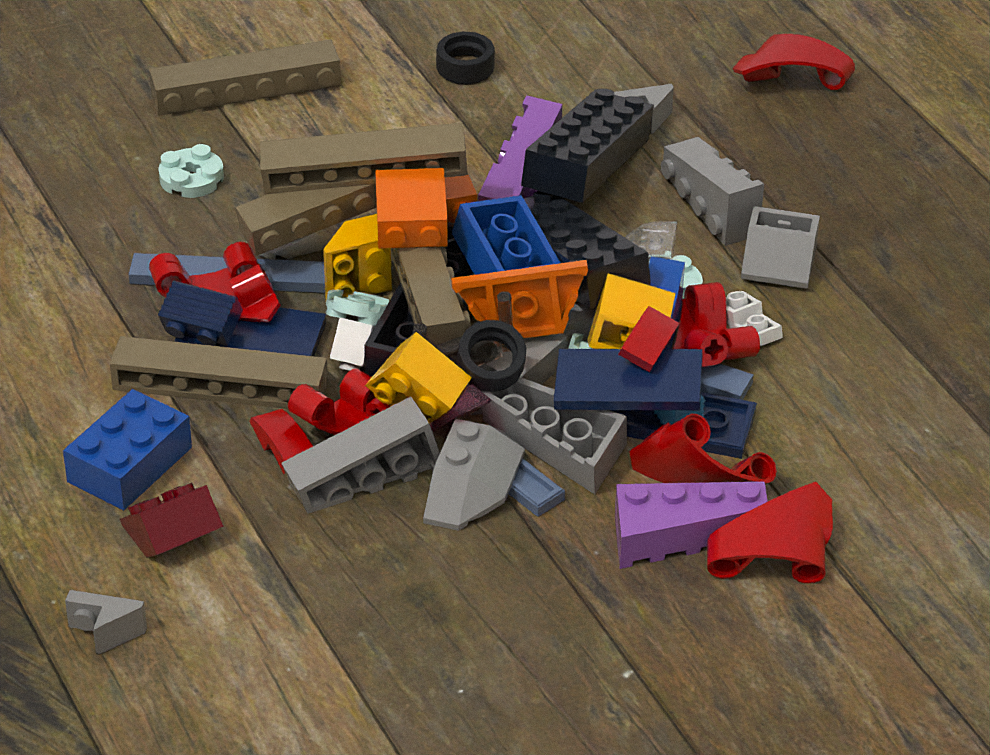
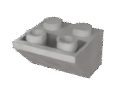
(780, 247)

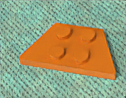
(538, 294)

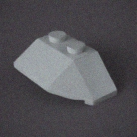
(471, 474)

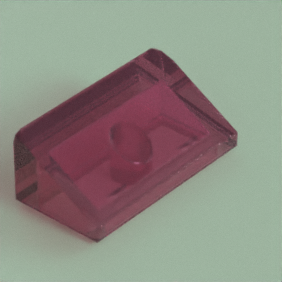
(467, 403)

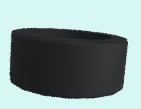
(465, 70)
(492, 331)

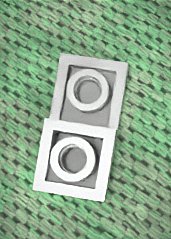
(745, 311)

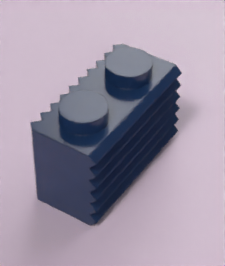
(200, 314)

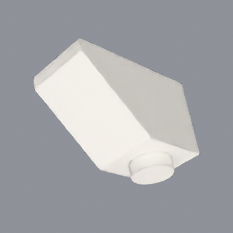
(350, 343)

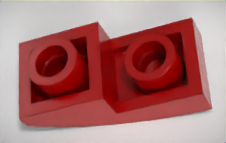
(648, 338)
(280, 434)

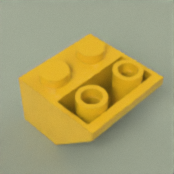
(355, 261)
(621, 308)
(422, 373)

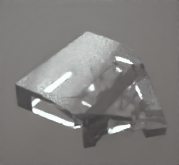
(655, 238)

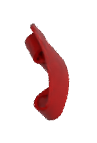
(794, 49)
(241, 278)
(705, 327)
(354, 405)
(676, 456)
(786, 528)

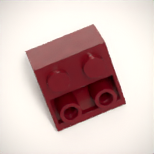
(171, 522)

